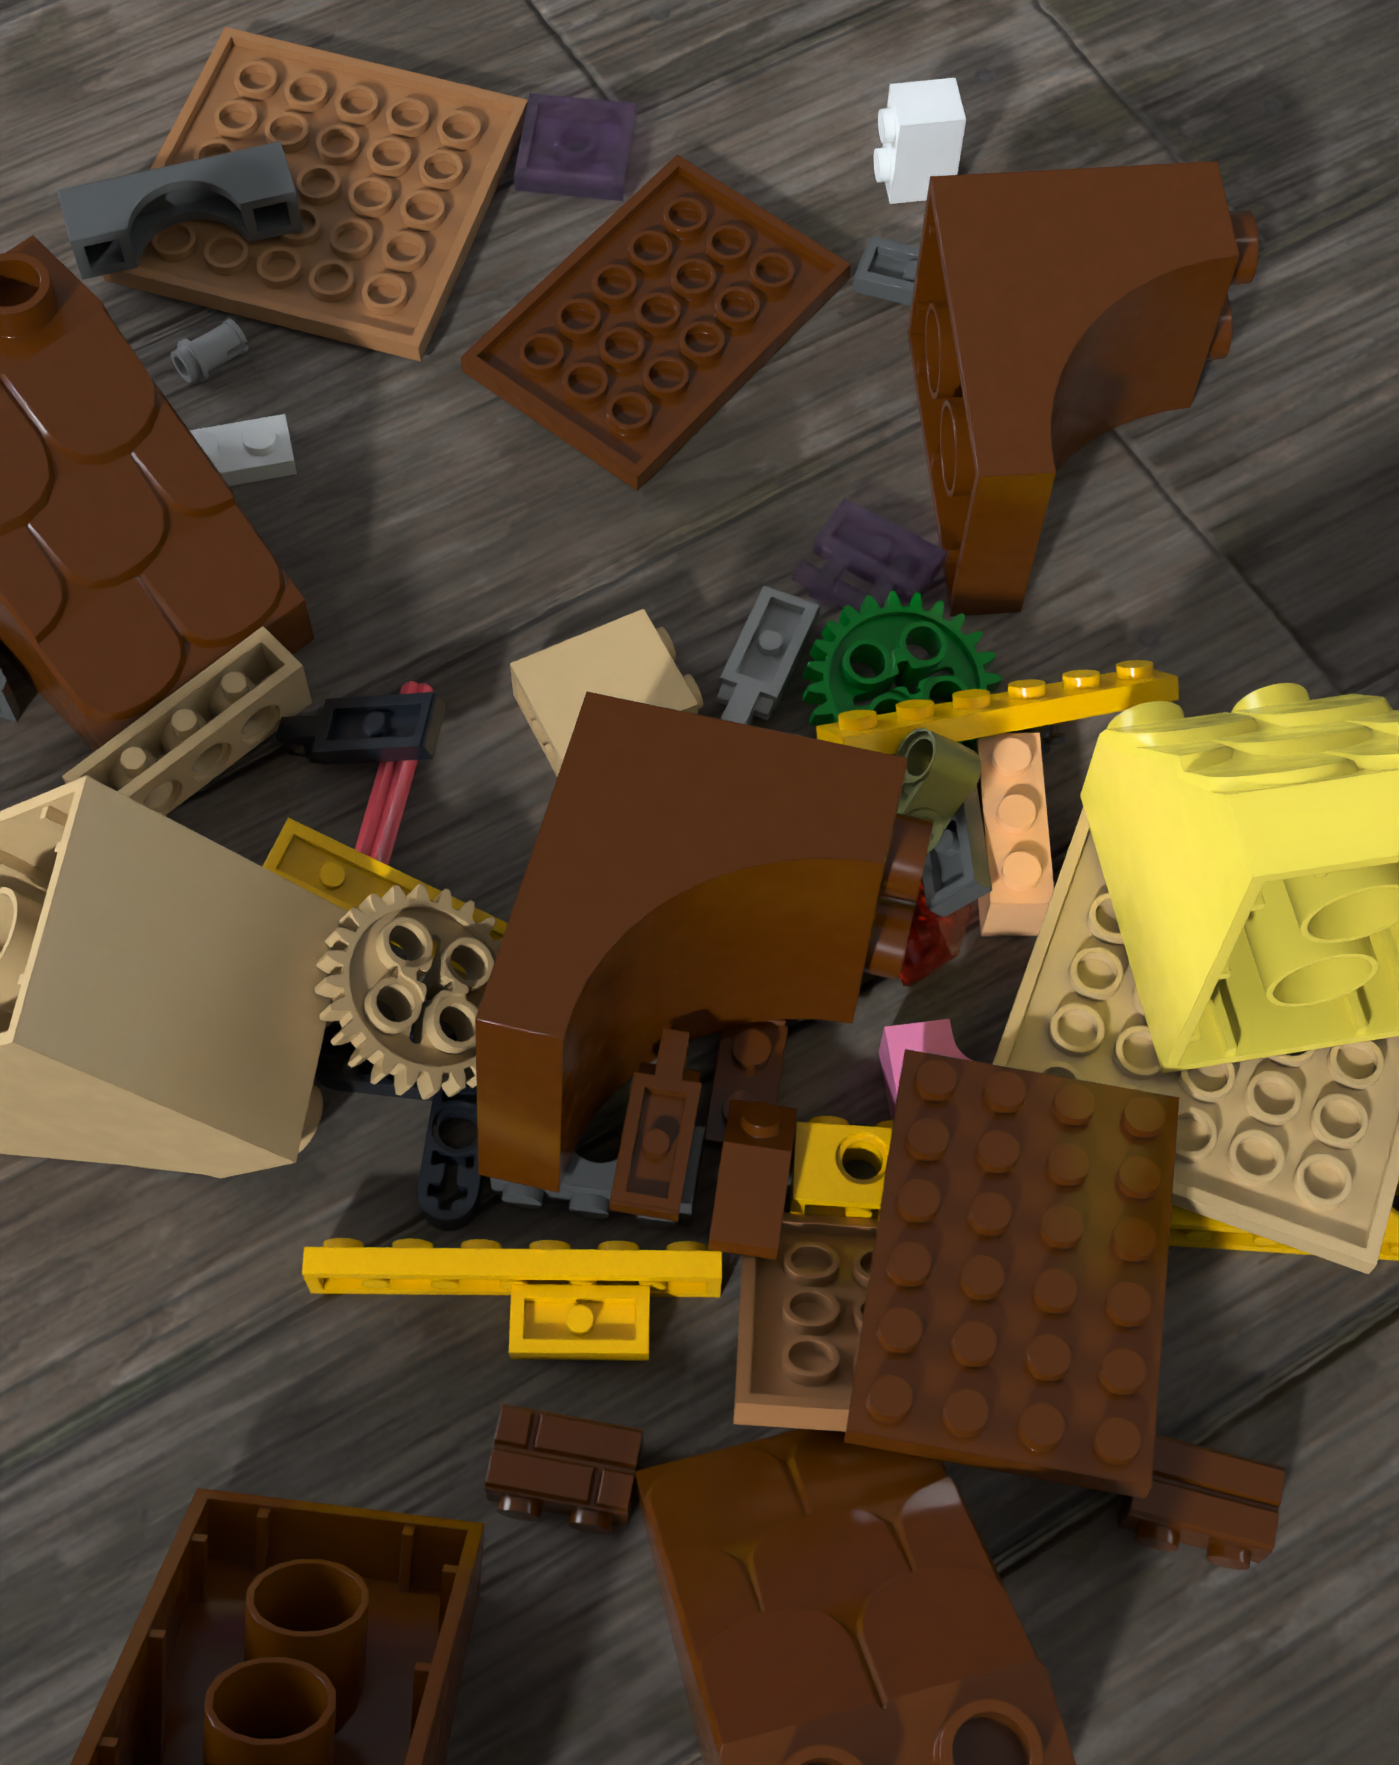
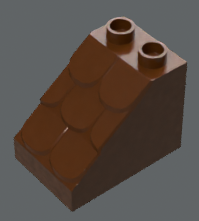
(114, 523)
(841, 1611)

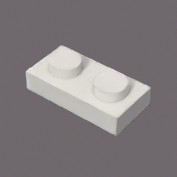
(249, 449)

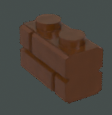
(563, 1468)
(1207, 1503)

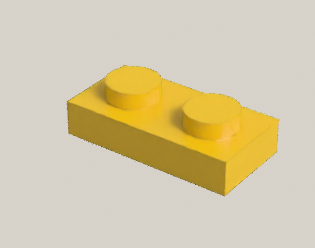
(579, 1322)

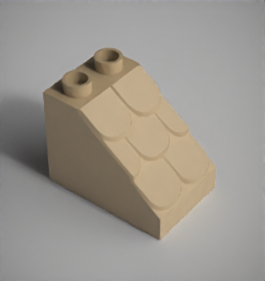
(153, 992)

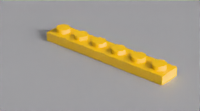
(1024, 706)
(487, 1269)

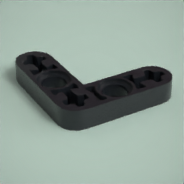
(443, 1109)

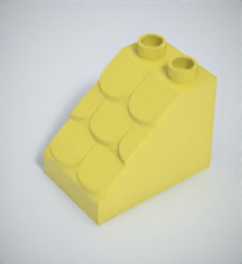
(1254, 871)

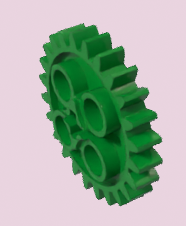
(880, 641)

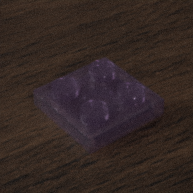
(575, 147)

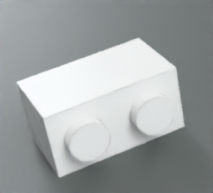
(919, 137)

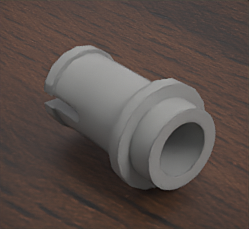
(208, 351)

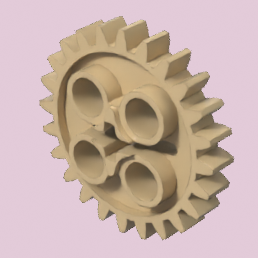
(368, 971)

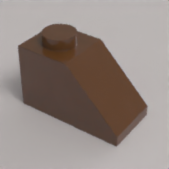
(753, 1179)

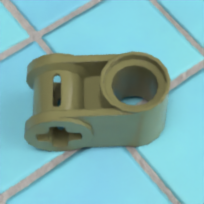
(936, 778)

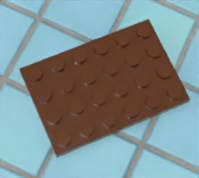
(655, 320)
(1019, 1275)

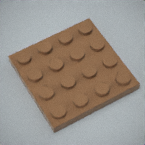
(803, 1323)

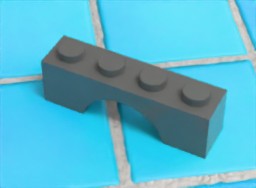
(118, 216)

